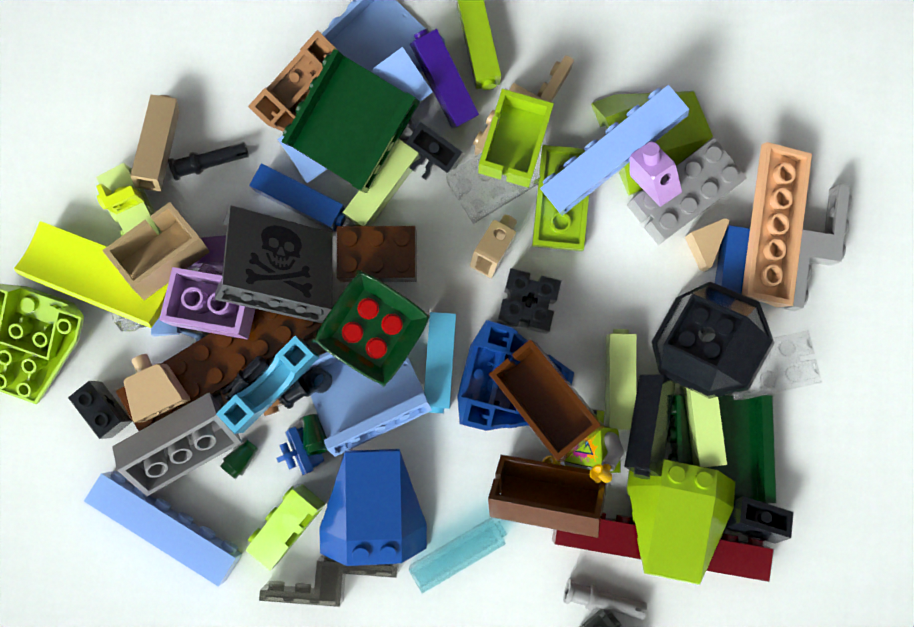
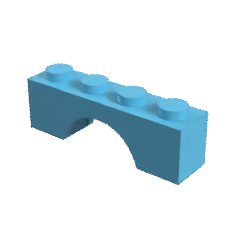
(253, 401)

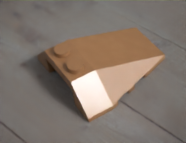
(278, 102)

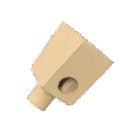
(494, 246)
(152, 389)

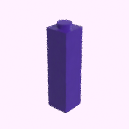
(443, 77)

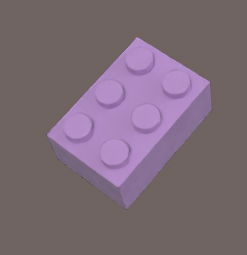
(193, 306)

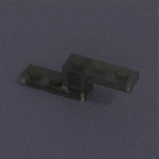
(328, 583)

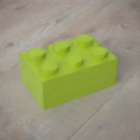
(517, 139)

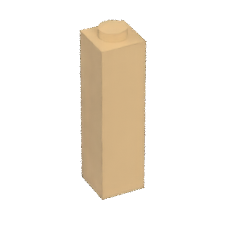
(155, 143)

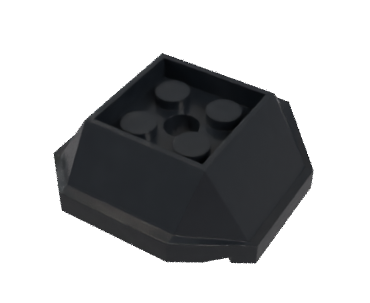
(727, 361)

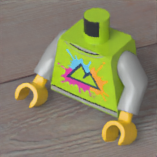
(598, 454)

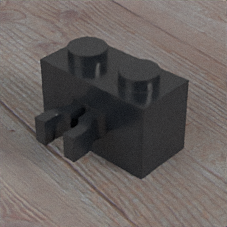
(435, 149)

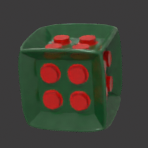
(372, 328)

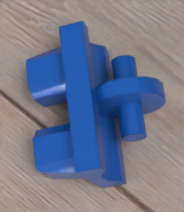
(305, 462)

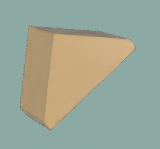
(706, 242)

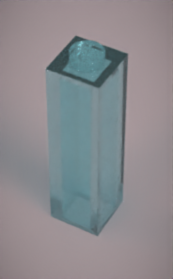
(458, 554)

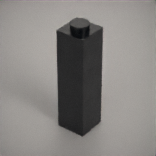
(650, 426)

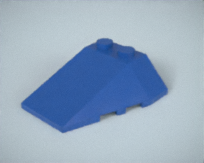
(479, 397)
(372, 511)

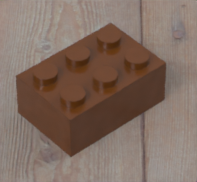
(379, 251)

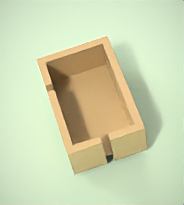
(148, 258)

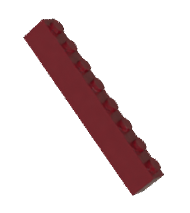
(620, 537)

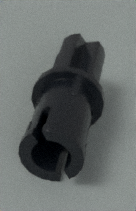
(246, 377)

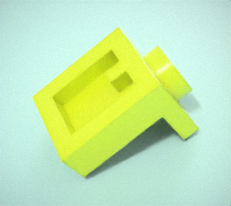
(119, 201)

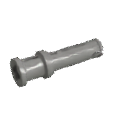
(592, 598)

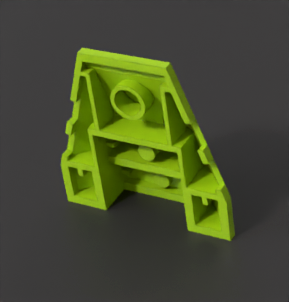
(676, 143)
(680, 519)

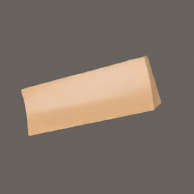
(776, 225)

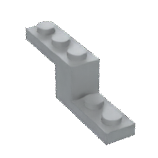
(825, 247)

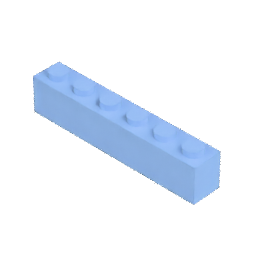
(613, 151)
(164, 527)

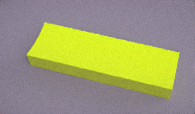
(86, 273)

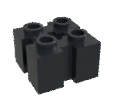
(543, 292)

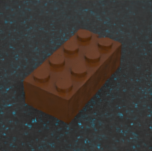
(547, 401)
(547, 496)

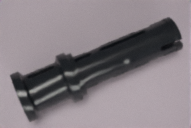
(197, 162)

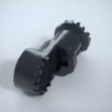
(305, 386)

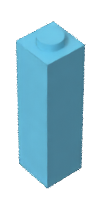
(439, 360)

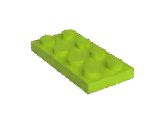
(550, 227)

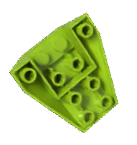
(34, 339)

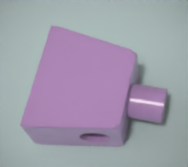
(651, 165)

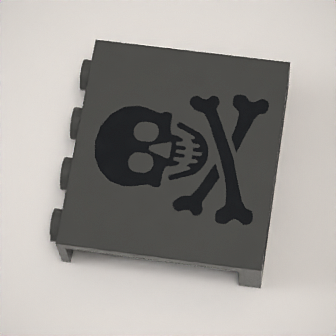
(276, 266)

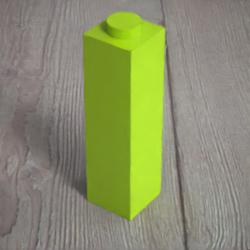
(479, 43)

